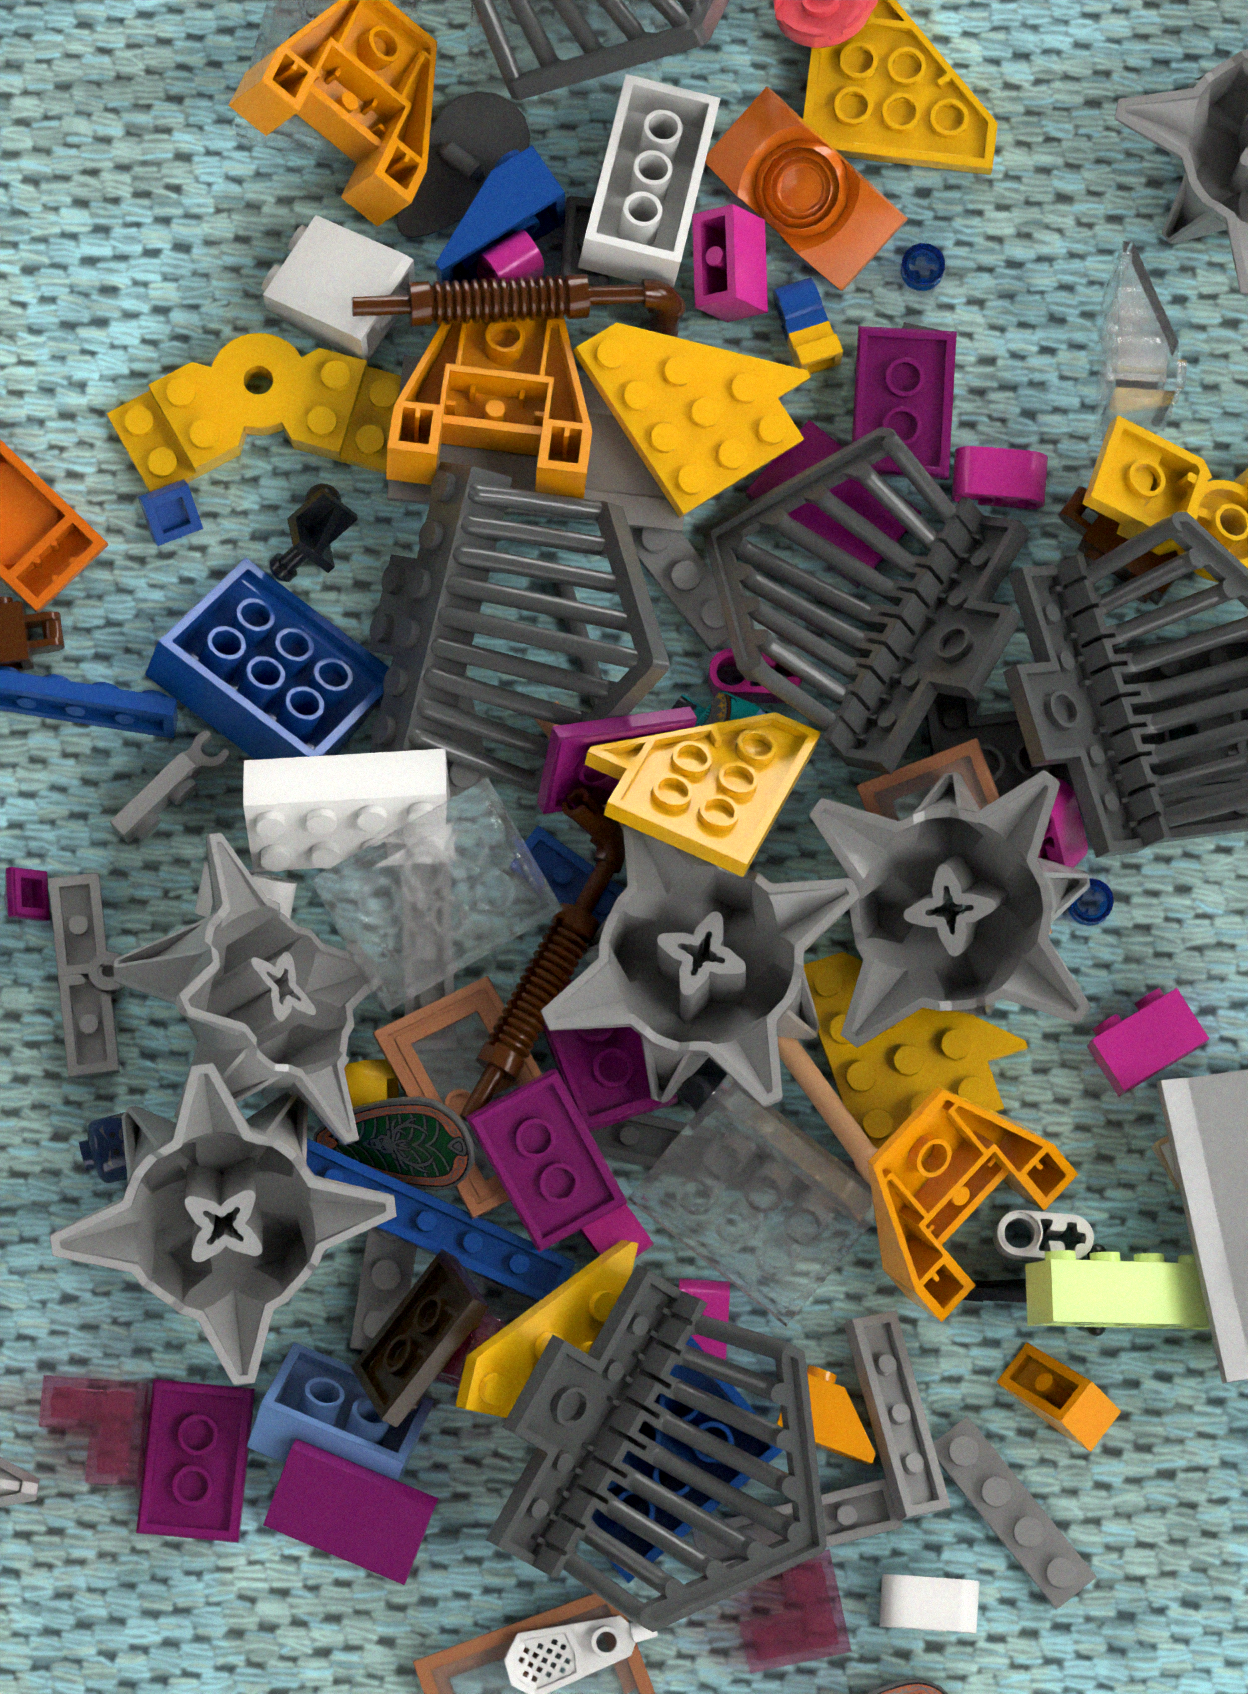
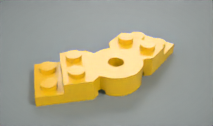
(202, 412)
(1149, 478)

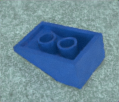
(513, 197)

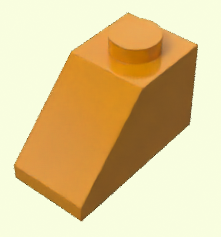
(1059, 1396)
(835, 1418)

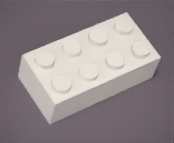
(649, 181)
(335, 805)

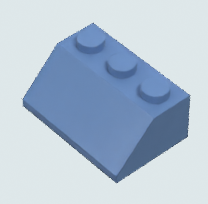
(328, 1408)

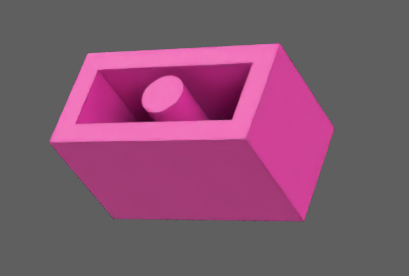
(729, 263)
(1147, 1040)

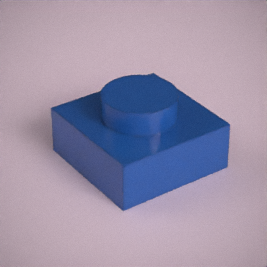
(170, 512)

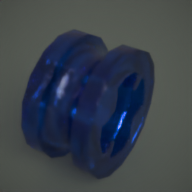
(932, 256)
(1103, 909)

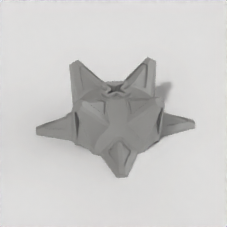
(1210, 137)
(931, 949)
(703, 967)
(257, 995)
(222, 1214)

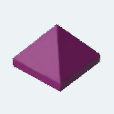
(26, 894)

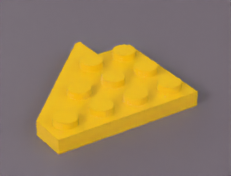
(897, 99)
(692, 408)
(708, 785)
(905, 1063)
(572, 1312)

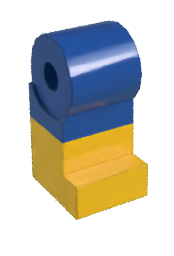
(807, 327)

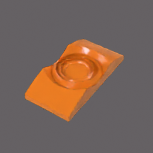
(804, 189)
(40, 535)

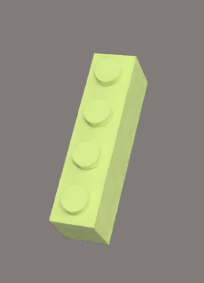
(1115, 1292)

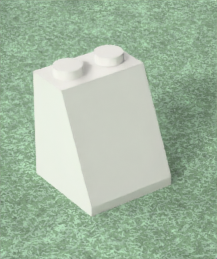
(324, 274)

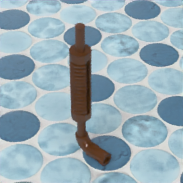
(522, 299)
(554, 960)

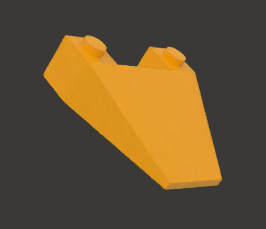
(363, 84)
(495, 391)
(937, 1175)

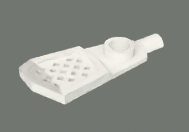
(580, 1649)

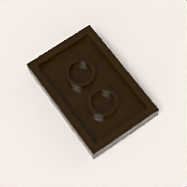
(420, 1338)

